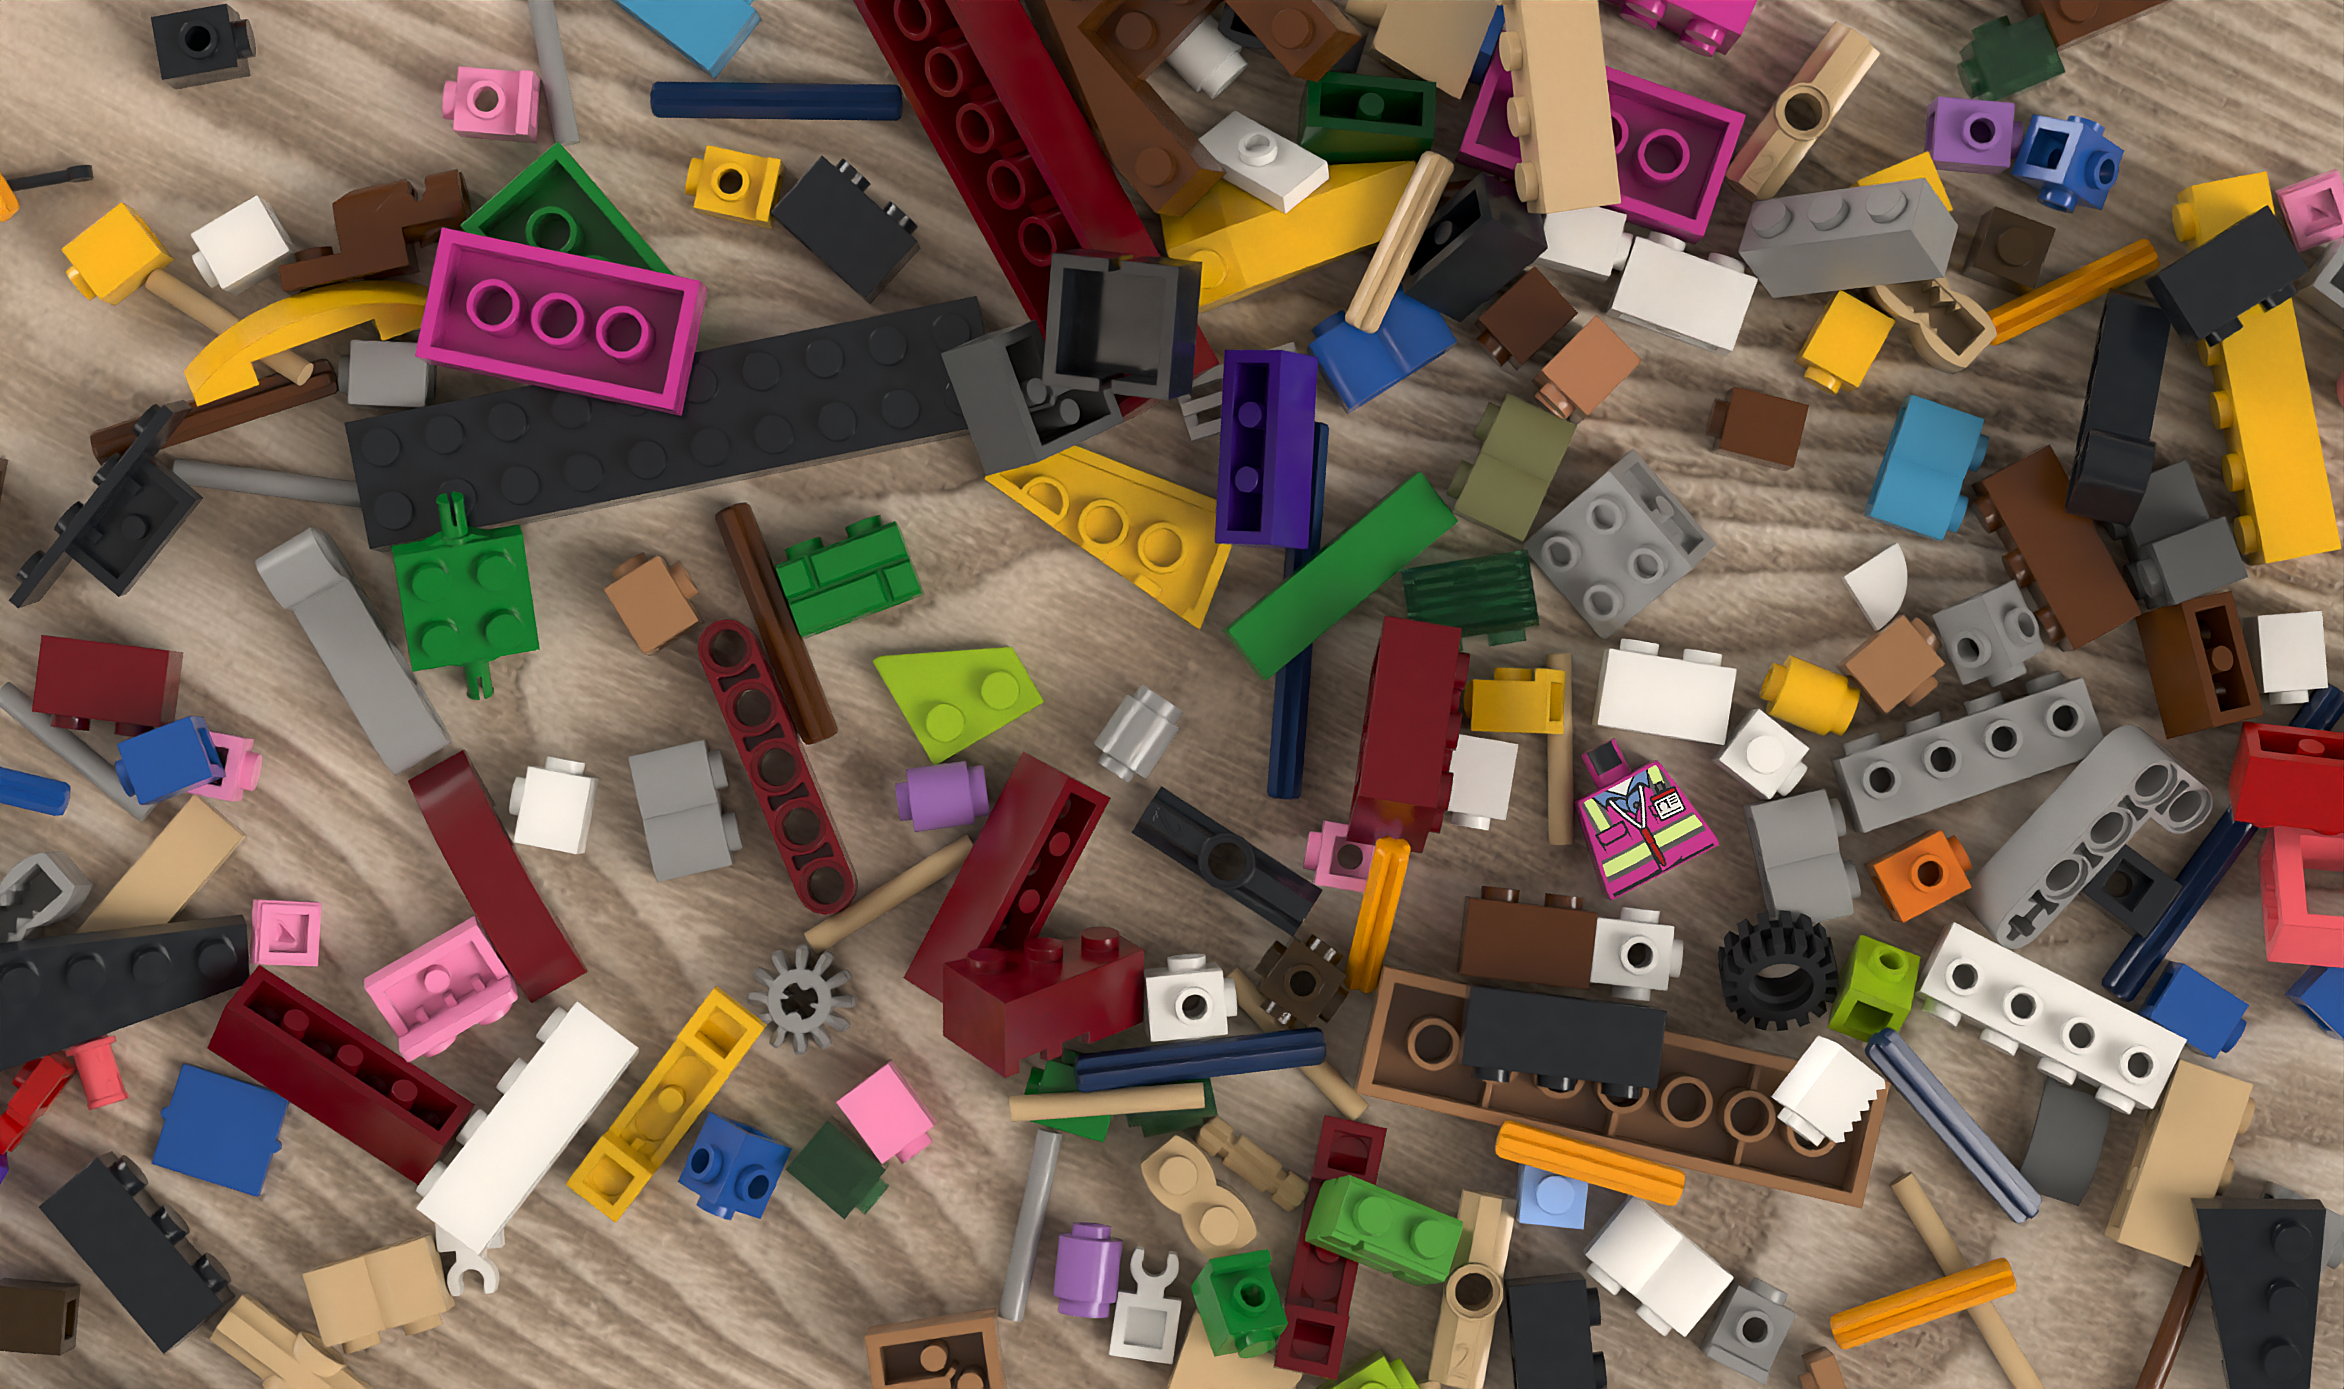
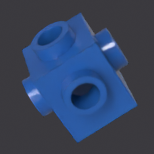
(2068, 162)
(733, 1167)

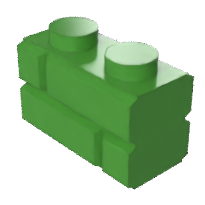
(1384, 1231)

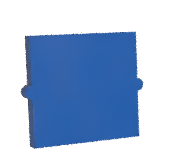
(1488, 46)
(220, 1129)

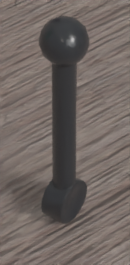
(72, 174)

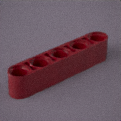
(754, 744)

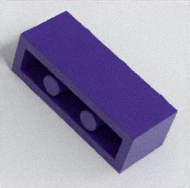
(1266, 449)

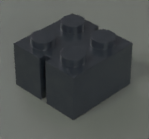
(1120, 319)

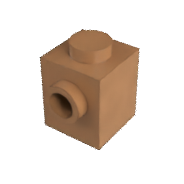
(654, 601)
(1894, 664)

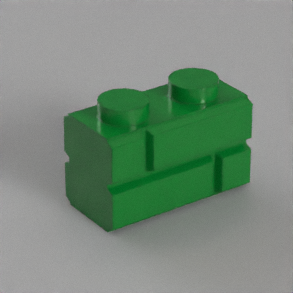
(848, 577)

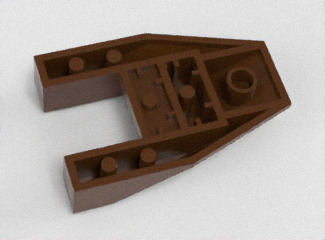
(1115, 45)

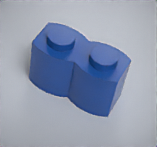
(1367, 364)

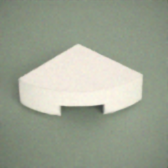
(1879, 585)

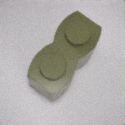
(1512, 467)

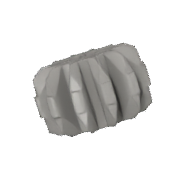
(797, 1020)

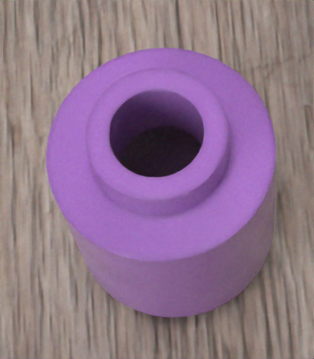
(943, 796)
(1087, 1270)

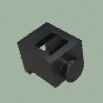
(2145, 896)

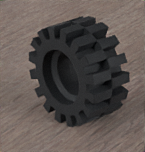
(1784, 996)

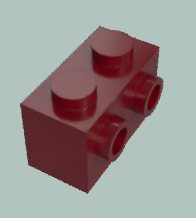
(106, 683)

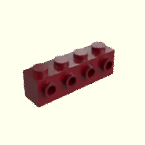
(1011, 869)
(339, 1075)

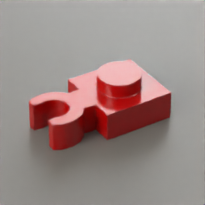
(38, 1085)

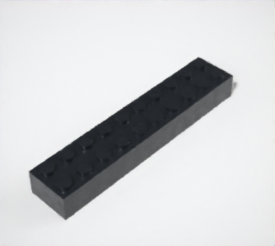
(743, 417)

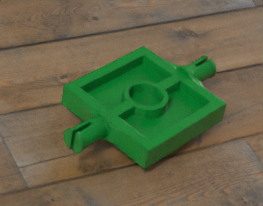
(465, 596)

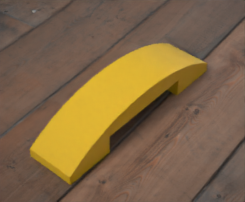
(226, 362)
(666, 1104)

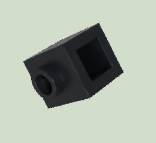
(203, 46)

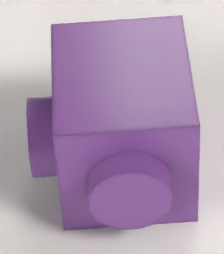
(1972, 135)

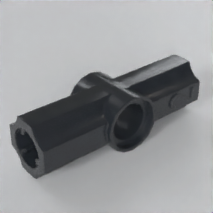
(1191, 836)

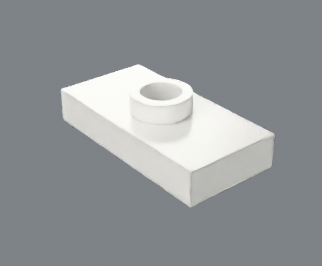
(1264, 162)

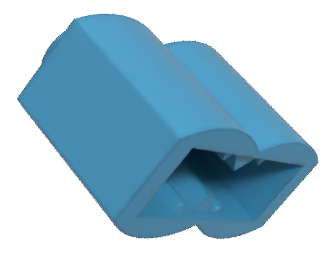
(1926, 469)

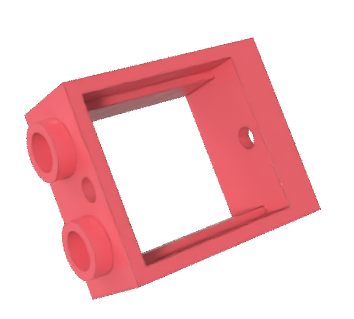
(2288, 928)

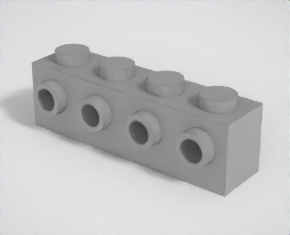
(1966, 754)

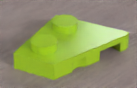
(958, 695)

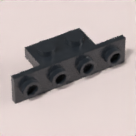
(125, 518)

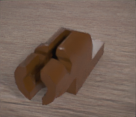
(379, 232)

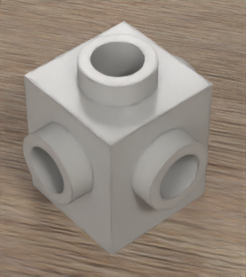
(1990, 635)

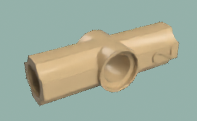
(1824, 85)
(1467, 1330)
(280, 1352)

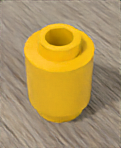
(1809, 696)

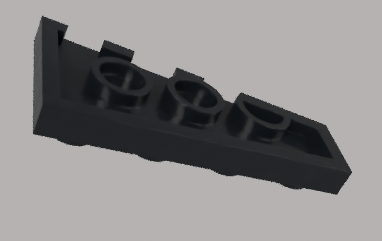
(102, 981)
(2263, 1286)

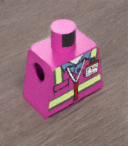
(1636, 821)

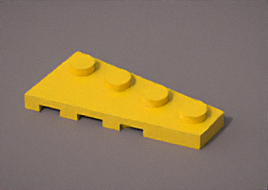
(1130, 522)

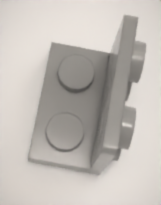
(1619, 545)

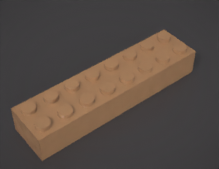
(1704, 1116)

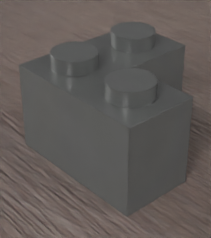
(1010, 410)
(2174, 543)

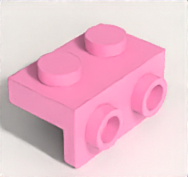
(443, 990)

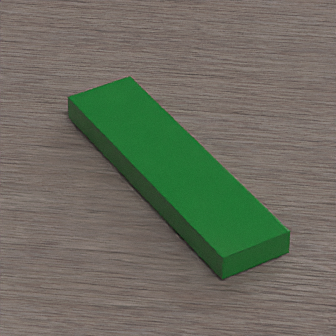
(1340, 576)

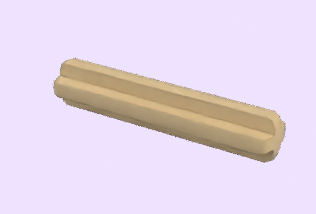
(1399, 242)

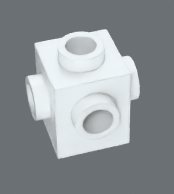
(1660, 959)
(1169, 986)

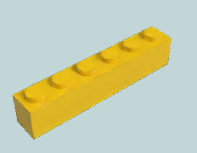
(2262, 400)

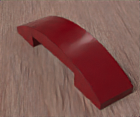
(495, 877)
(1321, 1280)

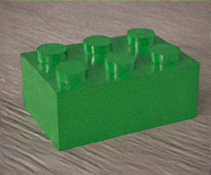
(563, 211)

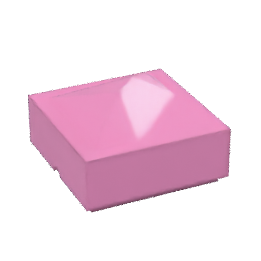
(2313, 209)
(285, 932)

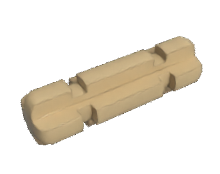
(1252, 1163)

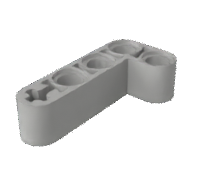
(356, 647)
(2081, 830)

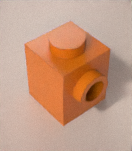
(1920, 874)

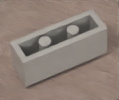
(1849, 238)

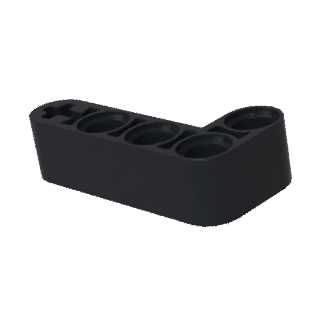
(2118, 411)

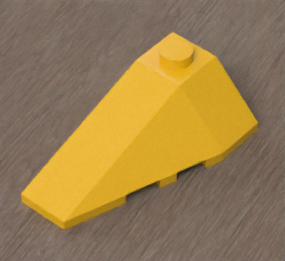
(1256, 246)

